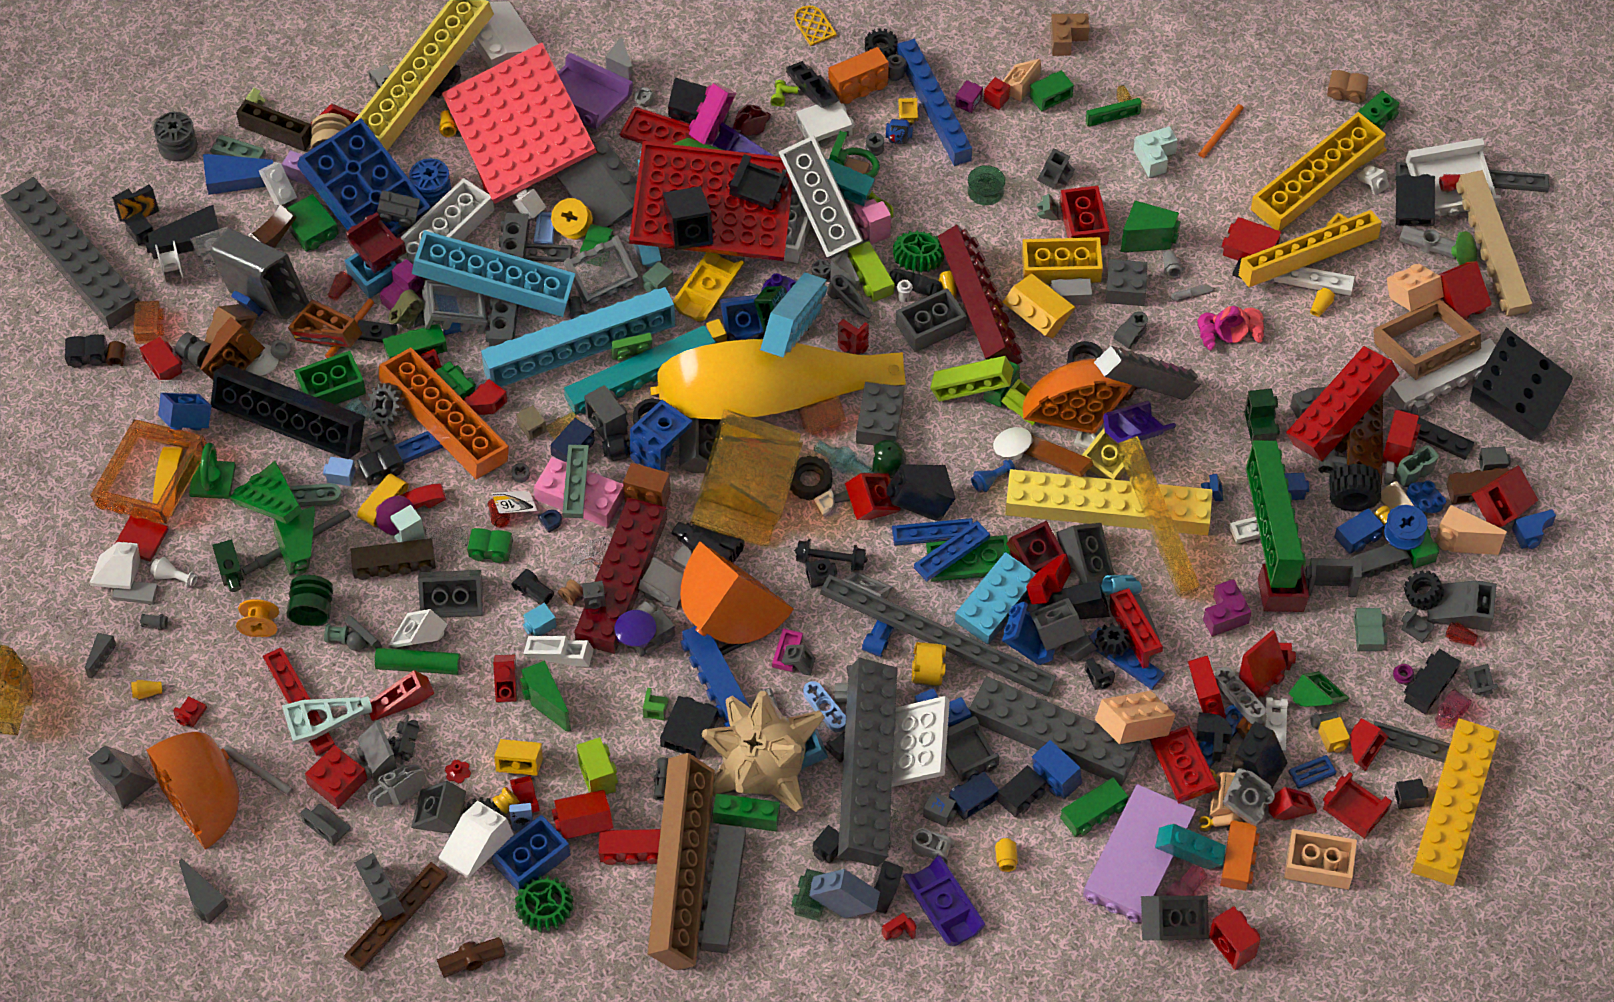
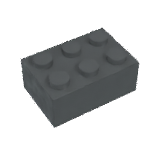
(931, 320)
(879, 413)

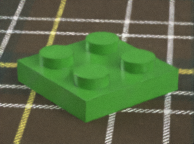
(630, 346)

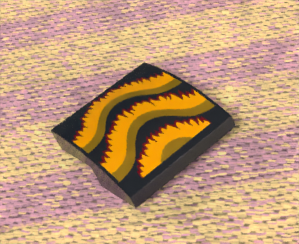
(131, 203)

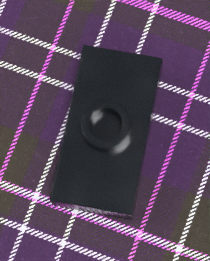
(376, 331)

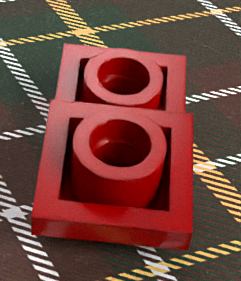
(426, 495)

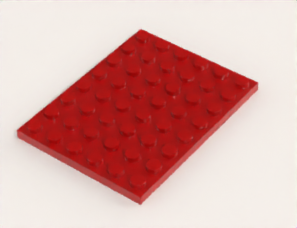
(737, 224)

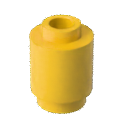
(1006, 855)

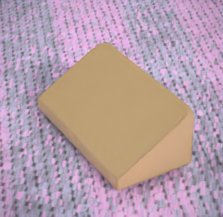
(1394, 496)

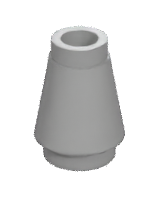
(1172, 265)

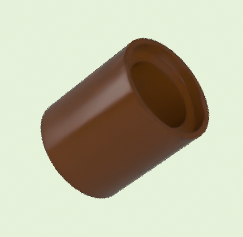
(116, 353)

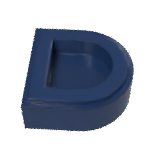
(550, 519)

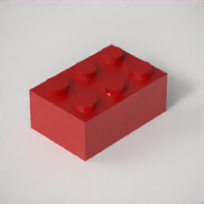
(1084, 213)

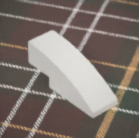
(559, 650)

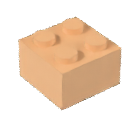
(1415, 287)

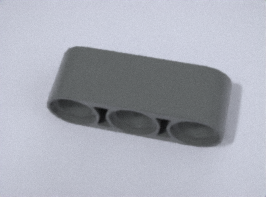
(1382, 559)

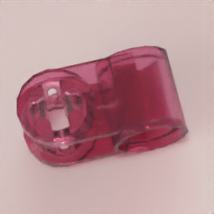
(1452, 709)

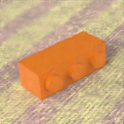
(1239, 855)

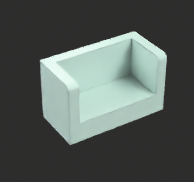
(408, 524)

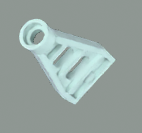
(299, 724)

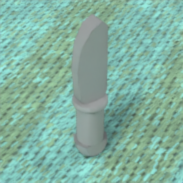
(1201, 289)

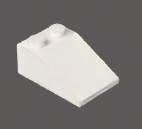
(475, 839)

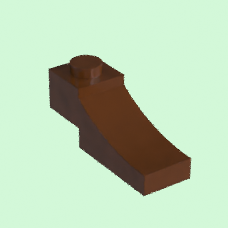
(275, 227)

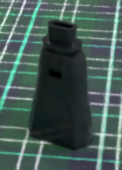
(726, 545)

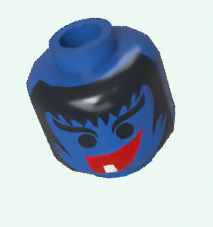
(898, 131)

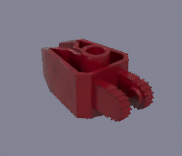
(751, 120)

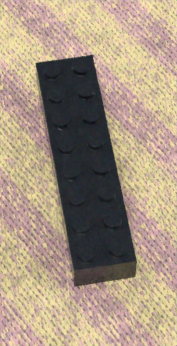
(287, 411)

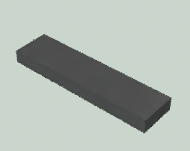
(1414, 742)

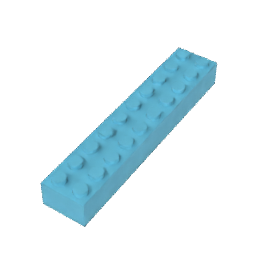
(578, 337)

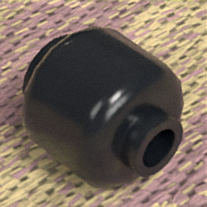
(616, 447)

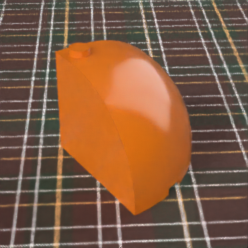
(1073, 397)
(728, 600)
(197, 783)

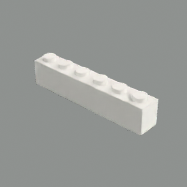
(1441, 380)

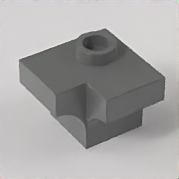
(1056, 169)

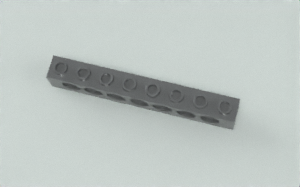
(515, 235)

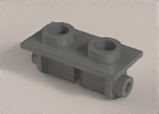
(406, 731)

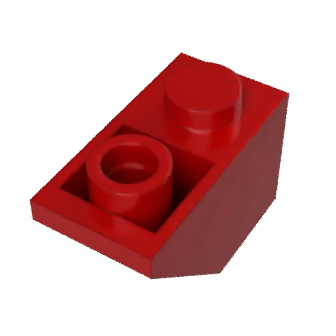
(487, 398)
(505, 678)

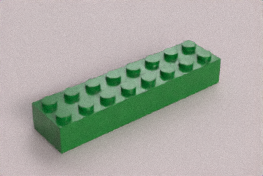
(1274, 514)

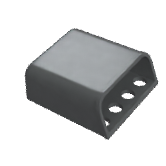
(247, 267)

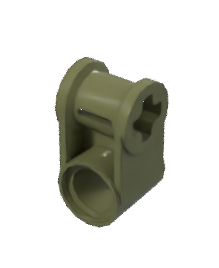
(407, 309)

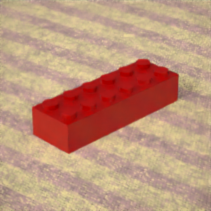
(1342, 403)

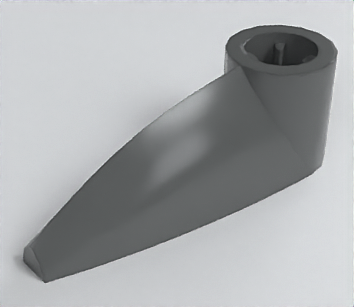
(843, 289)

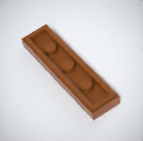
(1059, 456)

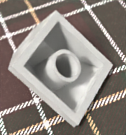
(117, 566)
(418, 628)

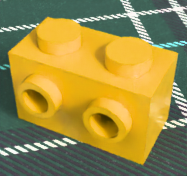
(525, 757)

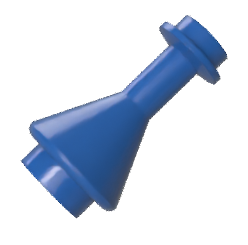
(985, 478)

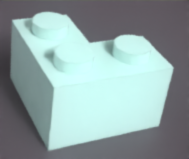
(1153, 149)

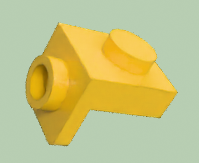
(908, 109)

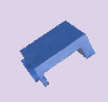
(1023, 637)

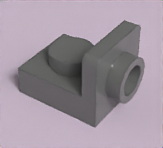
(593, 595)
(1416, 625)
(800, 657)

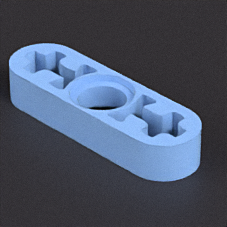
(823, 697)

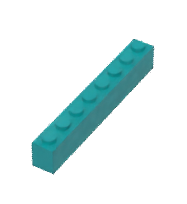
(636, 370)

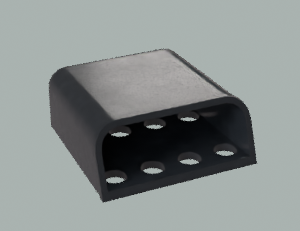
(1520, 386)

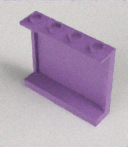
(593, 90)

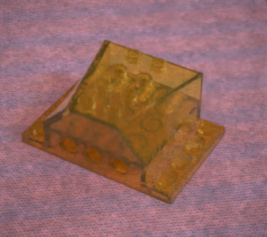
(747, 478)

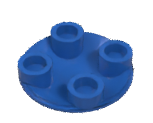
(1426, 496)

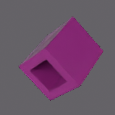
(968, 96)

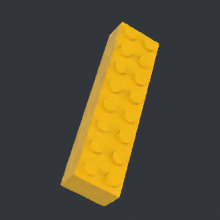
(1318, 172)
(1455, 802)

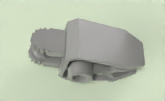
(397, 786)

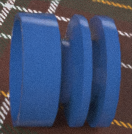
(431, 179)

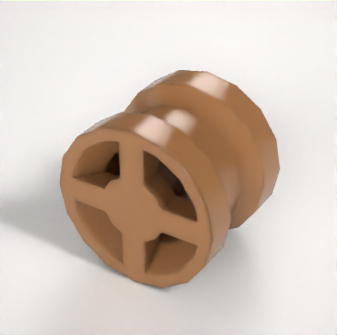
(570, 592)

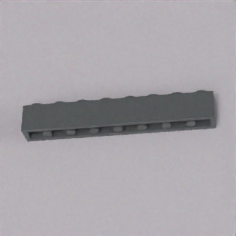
(1147, 373)

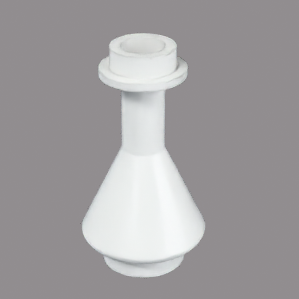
(163, 569)

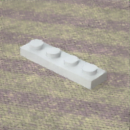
(1318, 279)

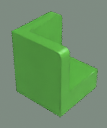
(654, 706)

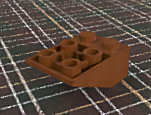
(231, 346)

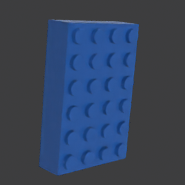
(352, 173)

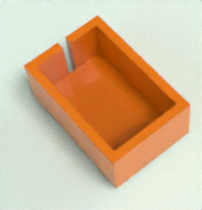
(859, 75)

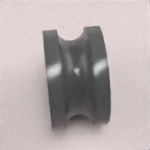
(520, 467)

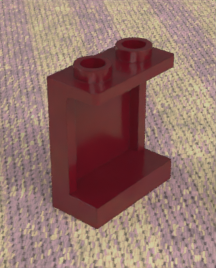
(375, 242)

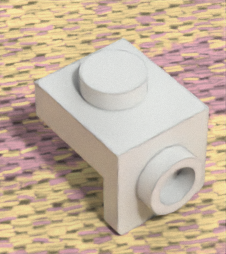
(1375, 178)

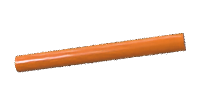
(1221, 130)
(359, 316)

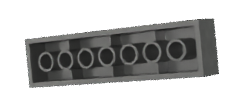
(1038, 721)

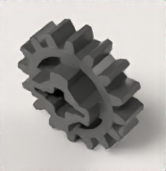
(385, 404)

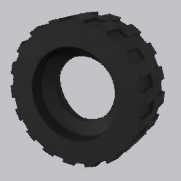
(811, 464)

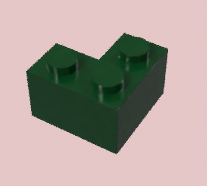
(1261, 414)

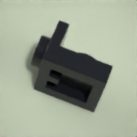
(1096, 675)

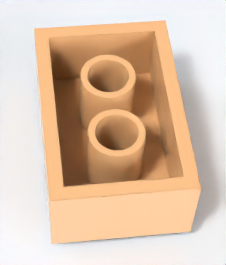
(1135, 717)
(1320, 859)

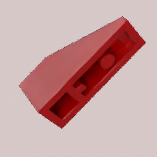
(401, 695)

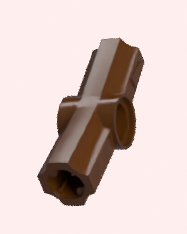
(471, 956)

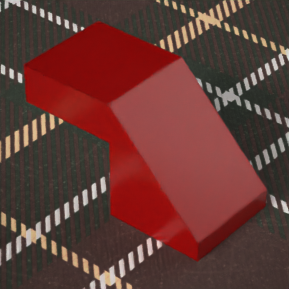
(524, 791)

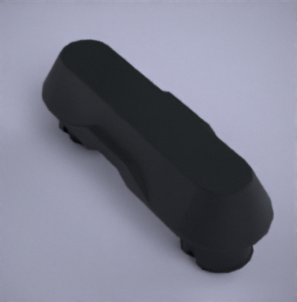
(919, 282)

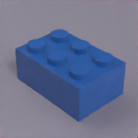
(531, 853)

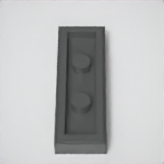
(554, 253)

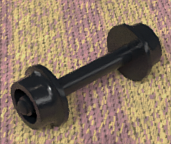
(857, 559)

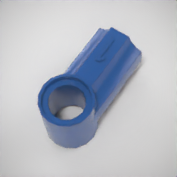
(878, 639)

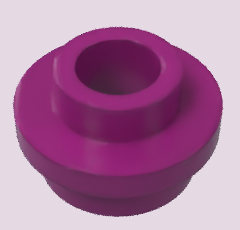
(1403, 668)

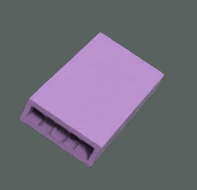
(1130, 861)

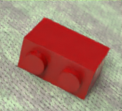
(161, 360)

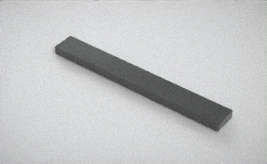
(1503, 179)

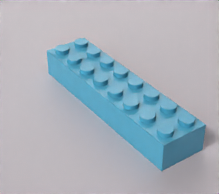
(493, 273)
(794, 314)

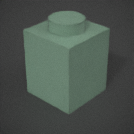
(657, 277)

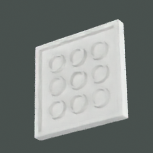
(920, 741)

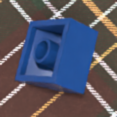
(740, 316)

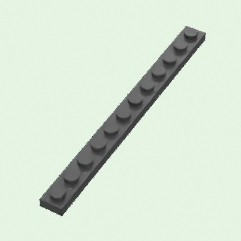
(938, 634)

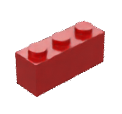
(629, 846)

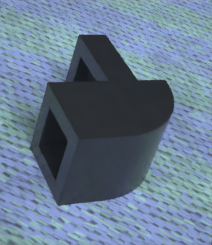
(1215, 730)

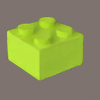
(596, 766)

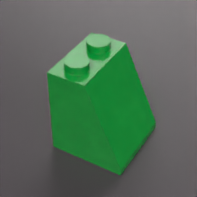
(1150, 228)
(296, 540)

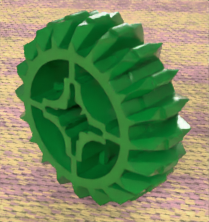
(918, 251)
(557, 912)

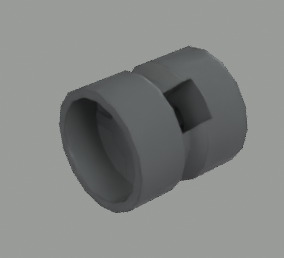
(192, 348)

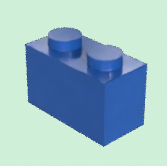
(1359, 531)

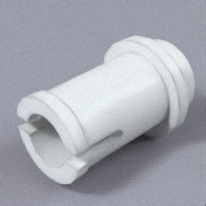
(904, 288)

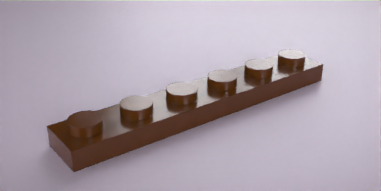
(381, 932)

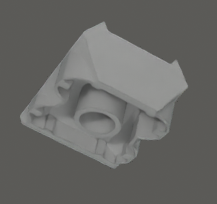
(662, 582)
(1248, 796)

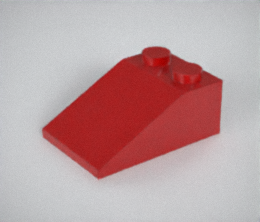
(1263, 665)

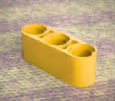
(388, 488)

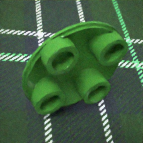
(1465, 248)

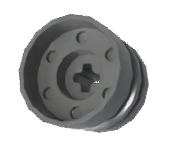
(175, 136)

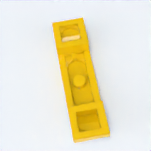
(167, 464)

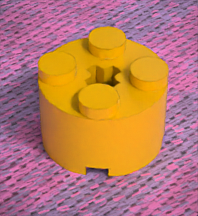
(928, 664)

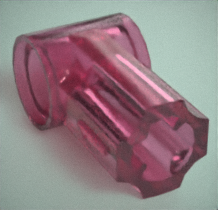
(1188, 883)

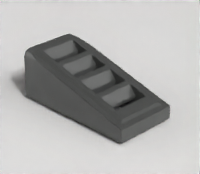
(100, 651)

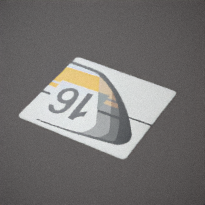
(514, 501)

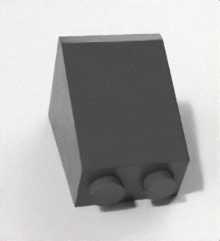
(120, 775)

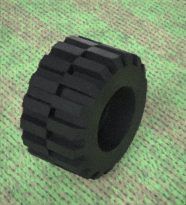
(1355, 487)

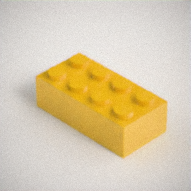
(1062, 259)

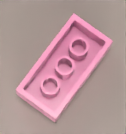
(601, 496)

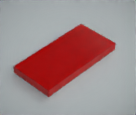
(653, 127)
(1184, 764)

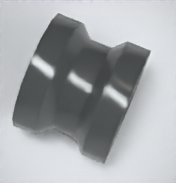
(878, 146)
(823, 267)

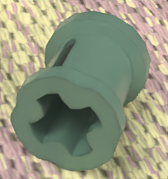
(336, 633)

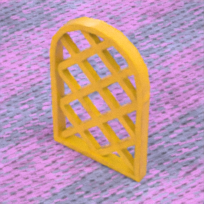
(820, 39)

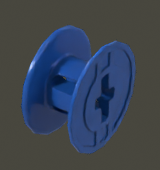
(1405, 527)

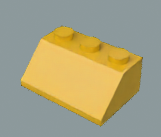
(1039, 305)

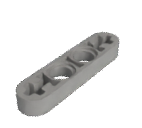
(1243, 694)

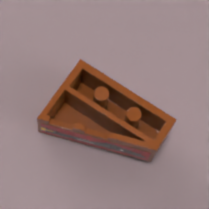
(324, 326)

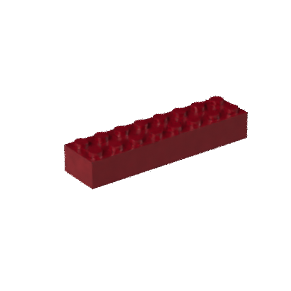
(979, 295)
(622, 571)

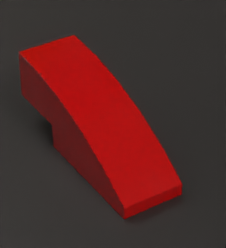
(1049, 580)

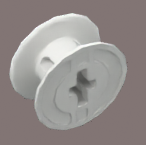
(169, 261)

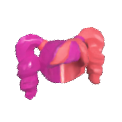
(1231, 325)

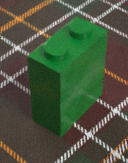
(312, 223)

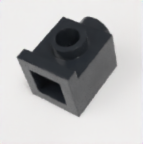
(818, 572)

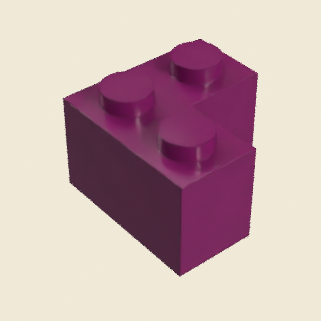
(403, 281)
(1230, 610)

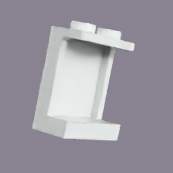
(824, 121)

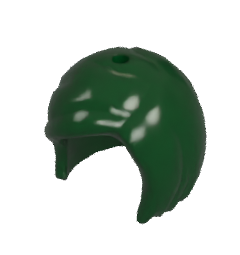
(888, 457)

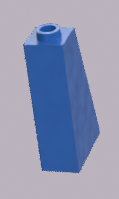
(233, 173)

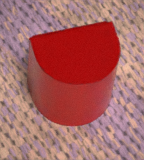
(431, 359)

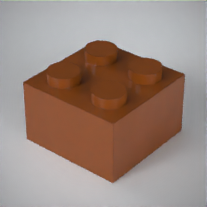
(647, 485)

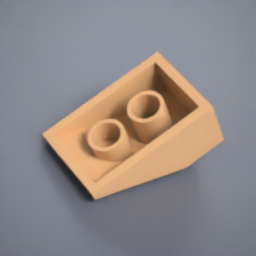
(1468, 534)

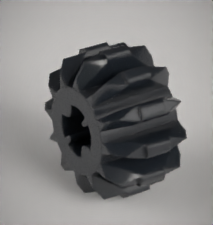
(1113, 640)

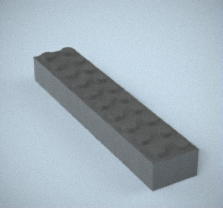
(71, 252)
(868, 762)

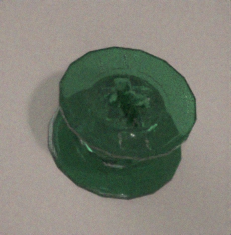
(986, 185)

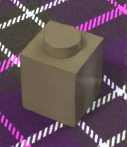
(531, 422)

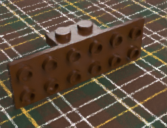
(1365, 439)

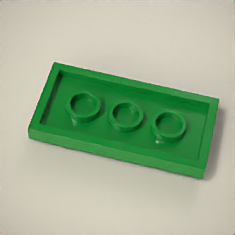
(975, 563)

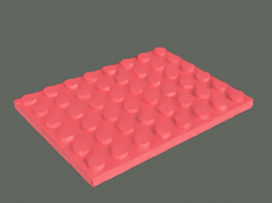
(518, 123)

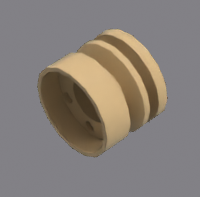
(326, 126)

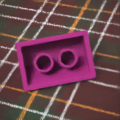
(711, 113)

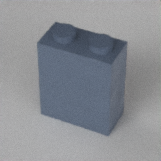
(844, 893)

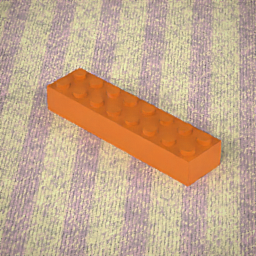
(444, 414)

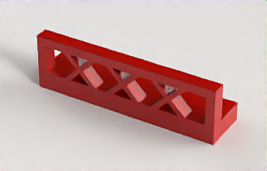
(1131, 617)

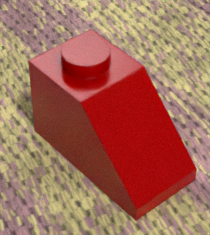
(1366, 742)
(1291, 804)

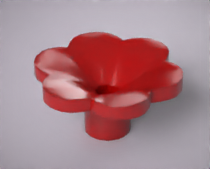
(457, 771)

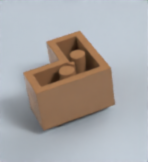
(1066, 29)
(238, 312)

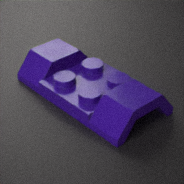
(734, 141)
(1133, 422)
(945, 903)

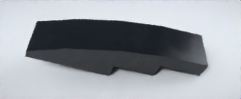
(811, 85)

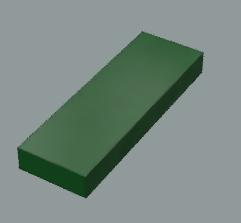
(1113, 112)

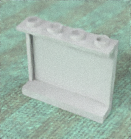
(1450, 159)

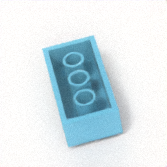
(990, 602)

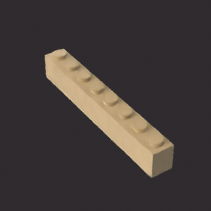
(1494, 243)

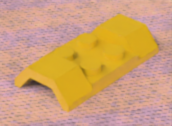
(706, 286)

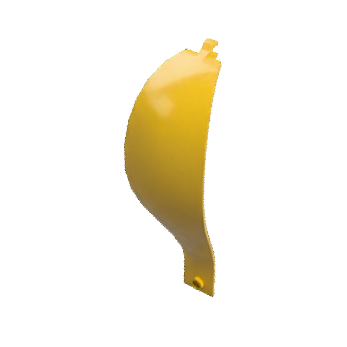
(760, 384)

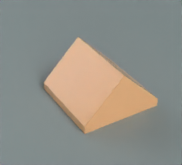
(1021, 78)

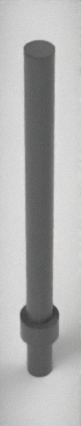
(262, 561)

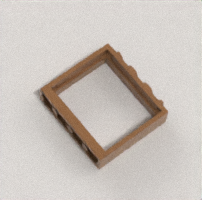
(1466, 344)

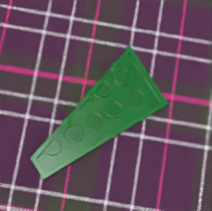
(268, 495)

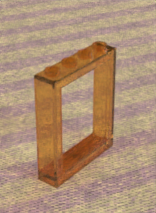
(141, 509)

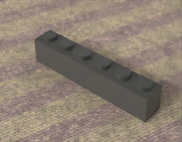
(723, 889)

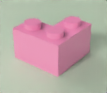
(873, 221)

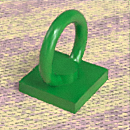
(840, 154)
(212, 477)

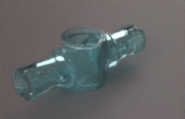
(842, 458)

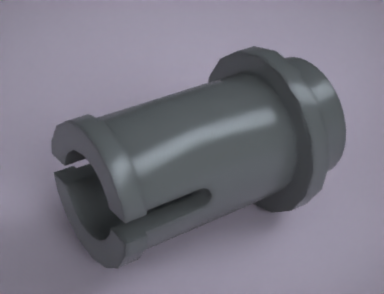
(154, 621)
(1316, 719)

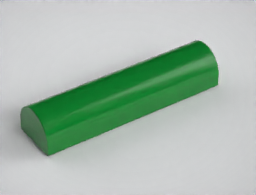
(417, 660)

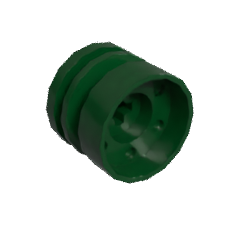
(309, 600)

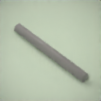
(258, 770)

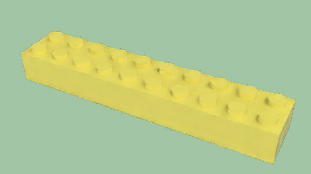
(424, 68)
(1102, 501)

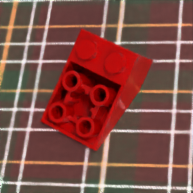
(1505, 497)

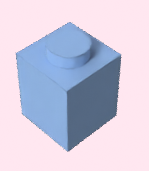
(339, 471)

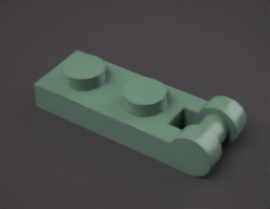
(236, 148)

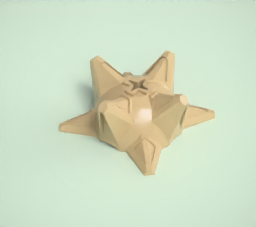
(762, 749)

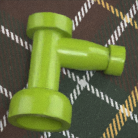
(778, 98)

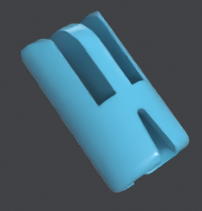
(1116, 583)

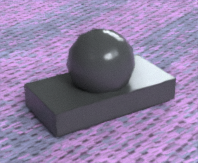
(359, 636)

